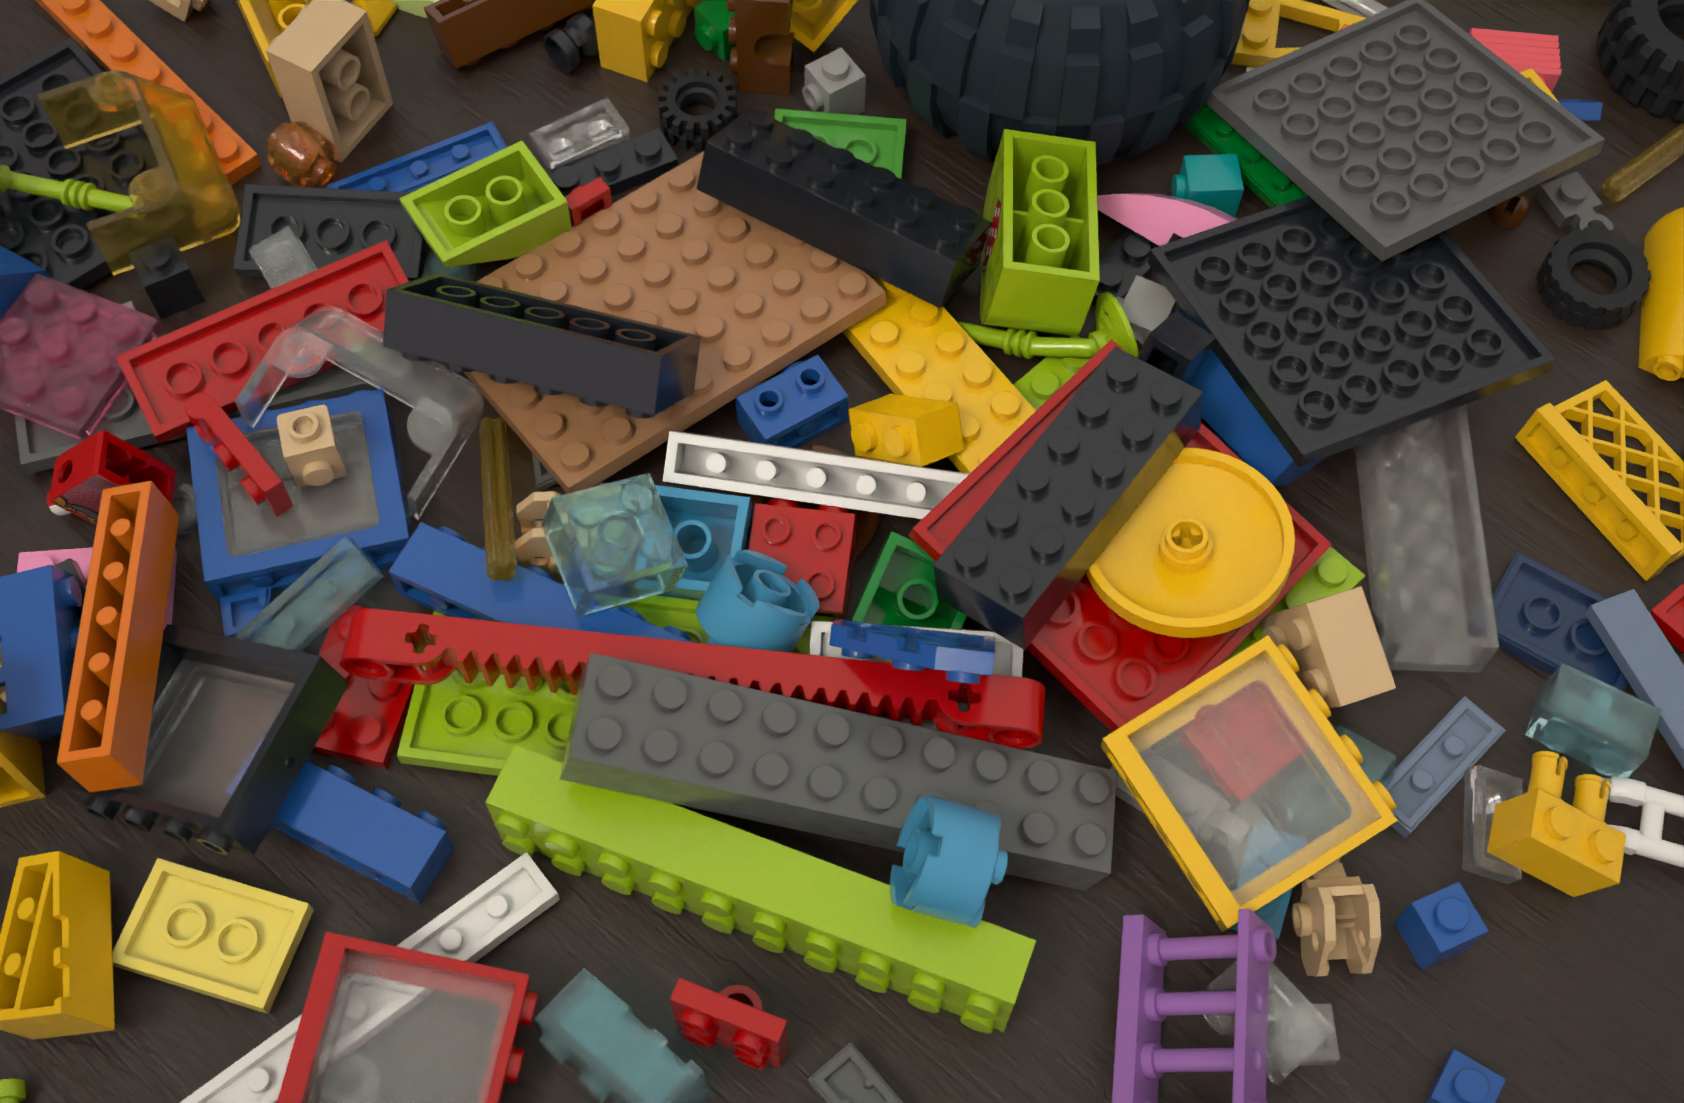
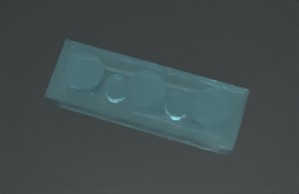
(315, 598)

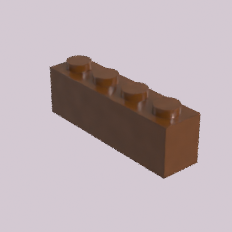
(477, 27)

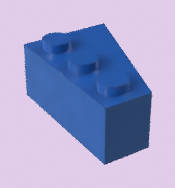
(37, 649)

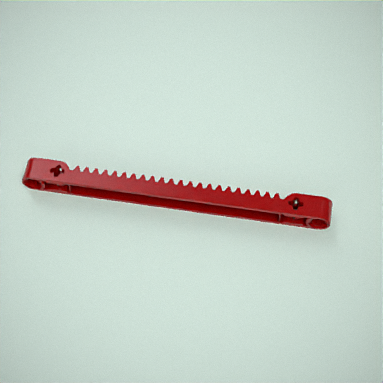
(397, 646)

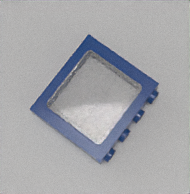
(254, 549)

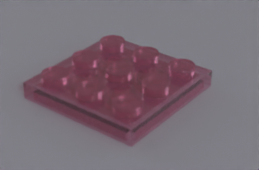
(62, 355)

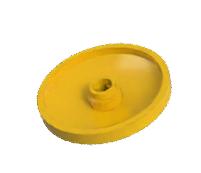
(1199, 550)

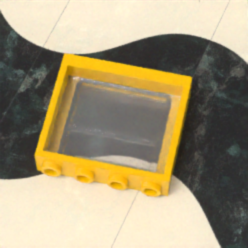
(1248, 781)

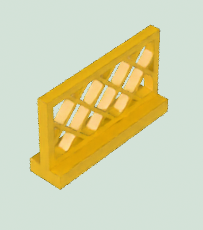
(1604, 492)

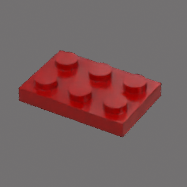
(369, 713)

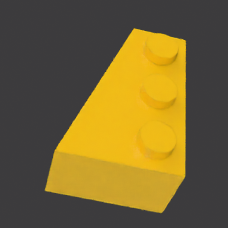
(57, 949)

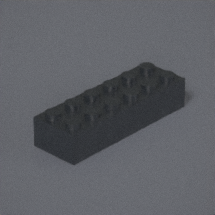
(843, 205)
(541, 344)
(1068, 497)

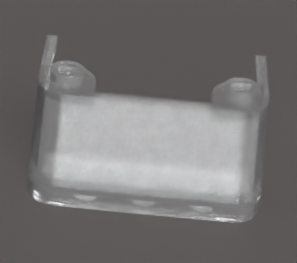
(442, 401)

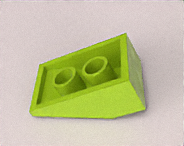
(490, 209)

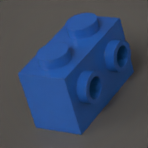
(793, 405)

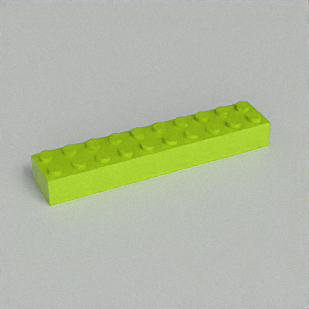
(759, 890)

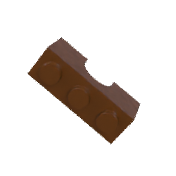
(763, 45)

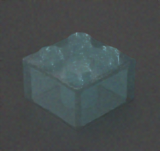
(613, 544)

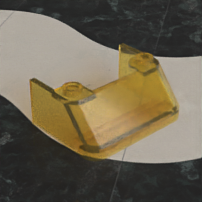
(179, 197)

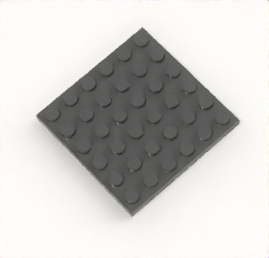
(1403, 126)

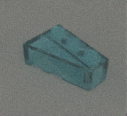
(615, 1047)

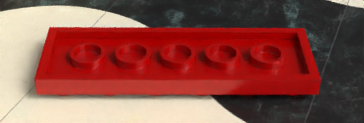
(227, 347)

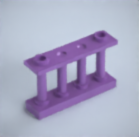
(1144, 1005)

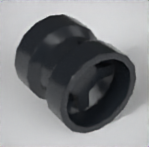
(572, 43)

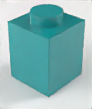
(1210, 181)

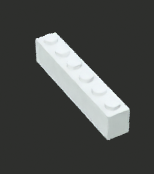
(806, 475)

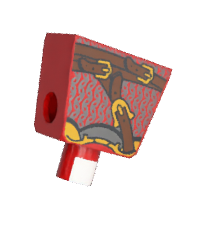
(101, 464)

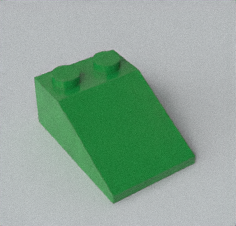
(904, 589)

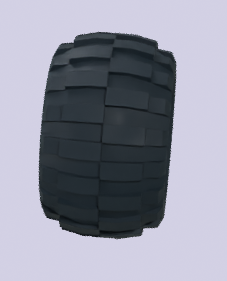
(1058, 66)

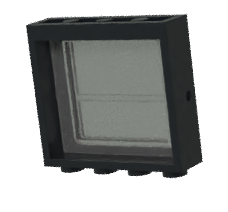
(223, 739)

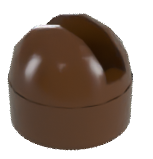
(1510, 220)

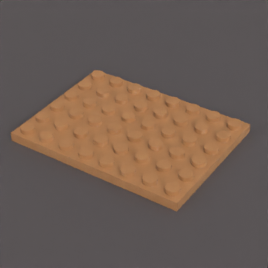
(687, 267)

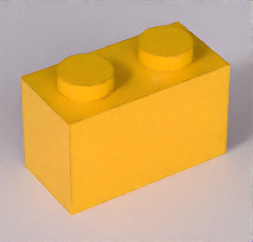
(906, 429)

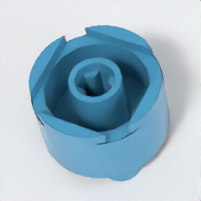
(756, 604)
(948, 860)

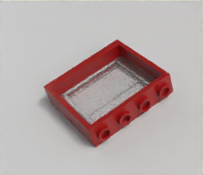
(406, 1028)

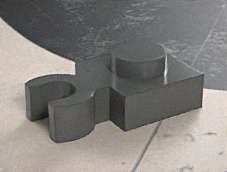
(1572, 203)

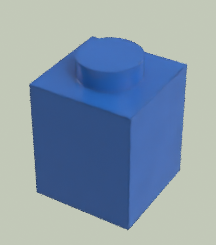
(1440, 926)

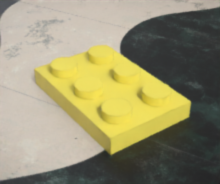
(212, 935)

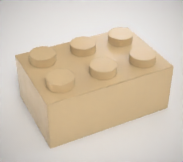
(331, 72)

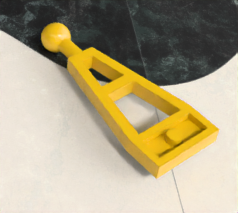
(1260, 27)

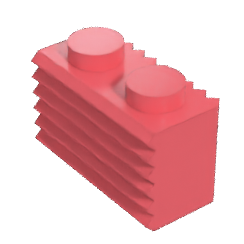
(1524, 51)

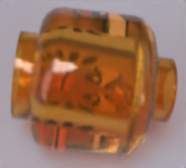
(301, 154)

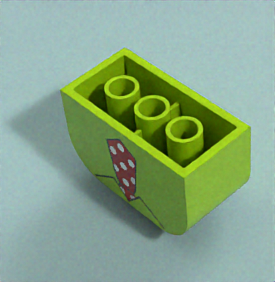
(1042, 235)

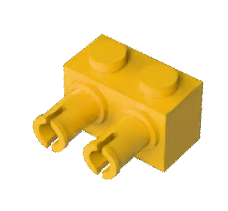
(1555, 840)

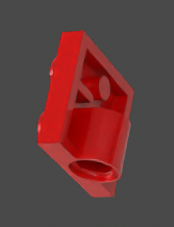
(731, 1020)

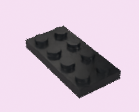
(328, 224)

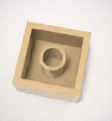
(1334, 647)

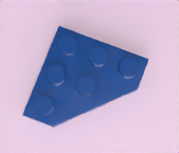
(959, 654)

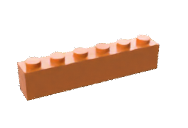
(119, 639)

